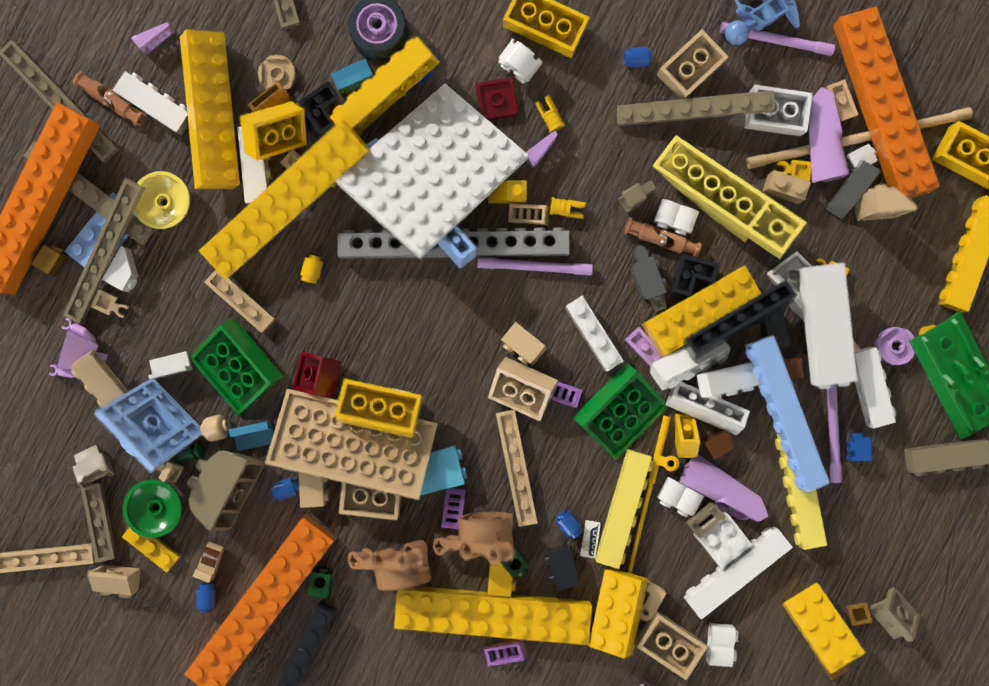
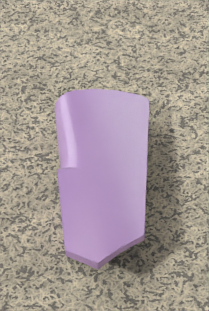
(825, 135)
(723, 489)

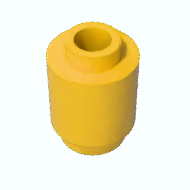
(311, 269)

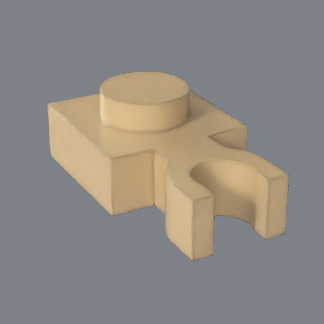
(107, 303)

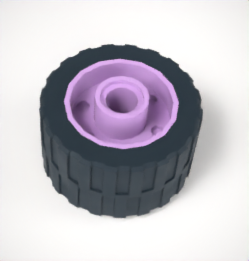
(378, 28)

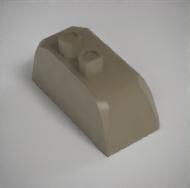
(222, 488)

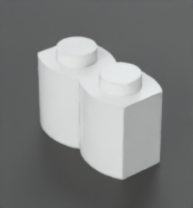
(676, 217)
(679, 496)
(721, 644)

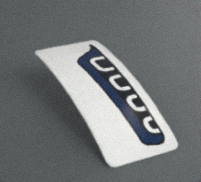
(590, 539)

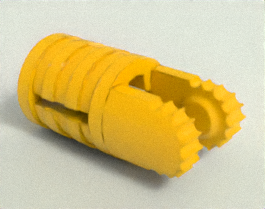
(551, 117)
(562, 208)

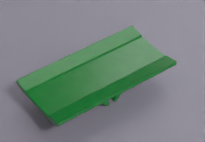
(956, 373)

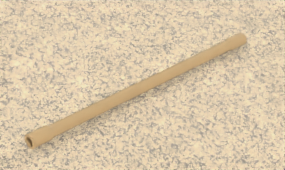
(762, 160)

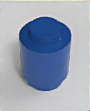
(637, 57)
(285, 488)
(568, 524)
(206, 597)

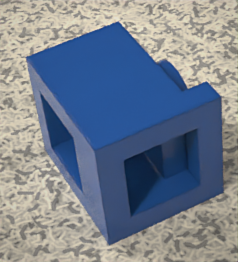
(859, 447)

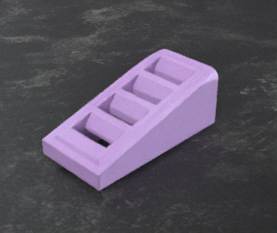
(154, 37)
(539, 150)

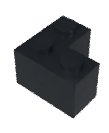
(314, 107)
(691, 269)

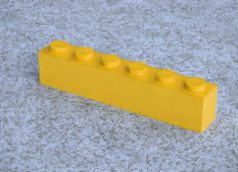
(969, 261)

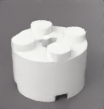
(519, 60)

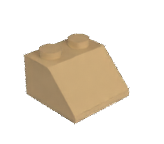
(115, 580)

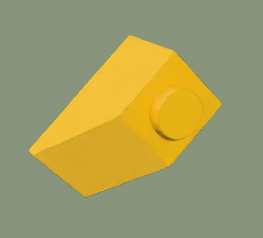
(509, 192)
(686, 436)
(500, 581)

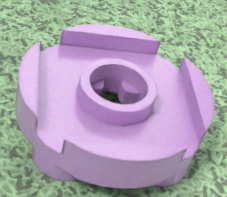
(884, 345)

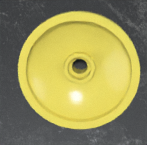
(161, 187)

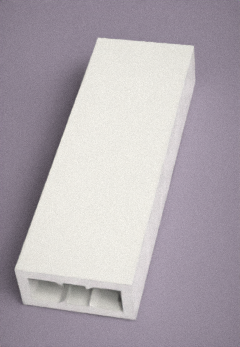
(828, 325)

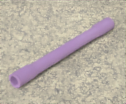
(816, 47)
(577, 268)
(835, 465)

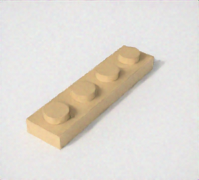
(240, 301)

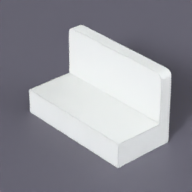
(170, 365)

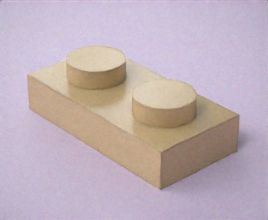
(843, 100)

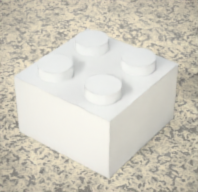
(724, 541)

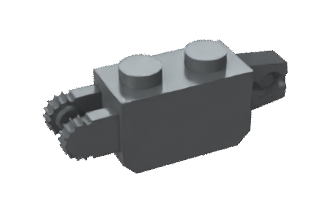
(648, 278)

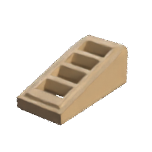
(545, 214)

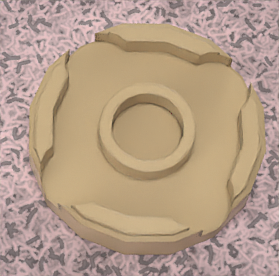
(277, 69)

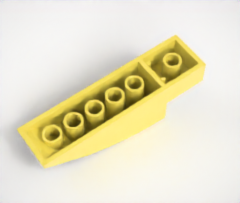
(728, 198)

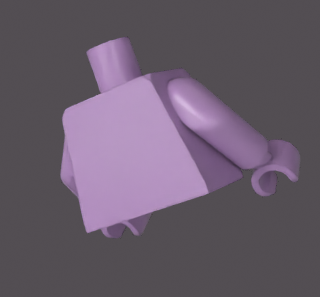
(77, 344)

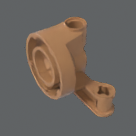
(481, 534)
(395, 569)

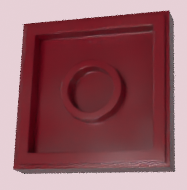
(497, 98)

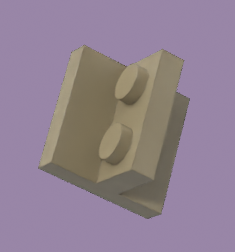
(896, 615)

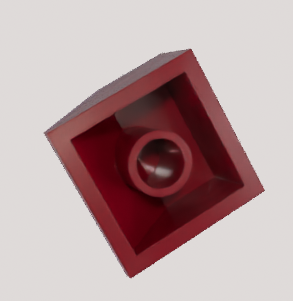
(316, 375)

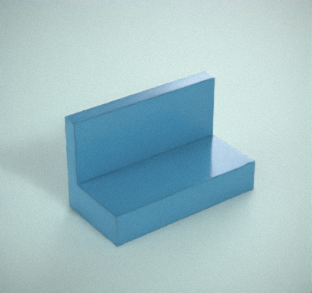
(351, 76)
(252, 435)

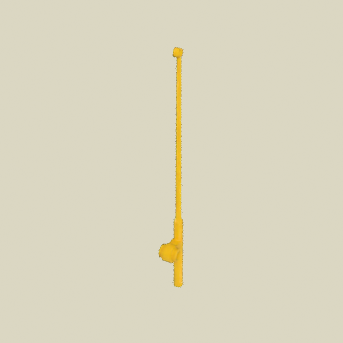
(658, 460)

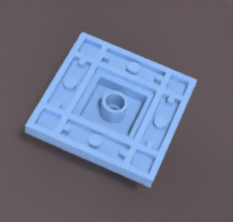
(150, 424)

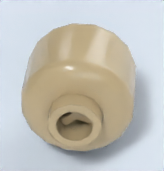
(215, 428)

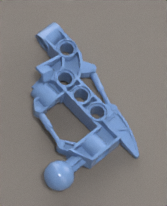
(759, 18)

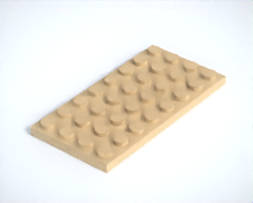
(316, 444)

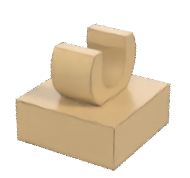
(290, 159)
(170, 472)

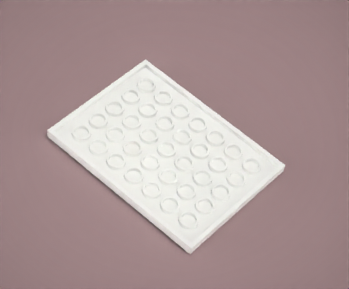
(432, 170)

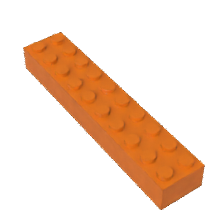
(885, 103)
(41, 191)
(261, 604)

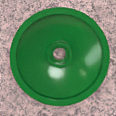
(141, 512)

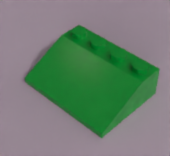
(235, 366)
(620, 411)

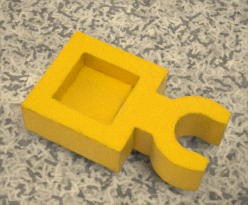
(797, 169)

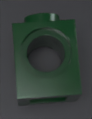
(521, 569)
(316, 589)

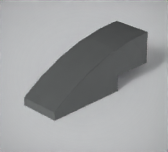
(852, 189)

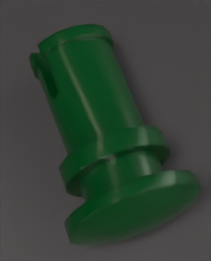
(192, 452)

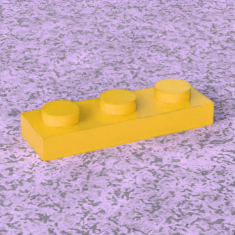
(153, 549)

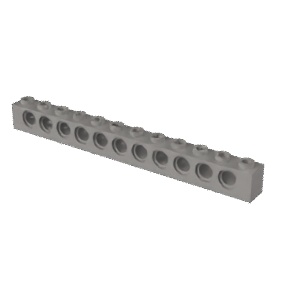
(560, 248)

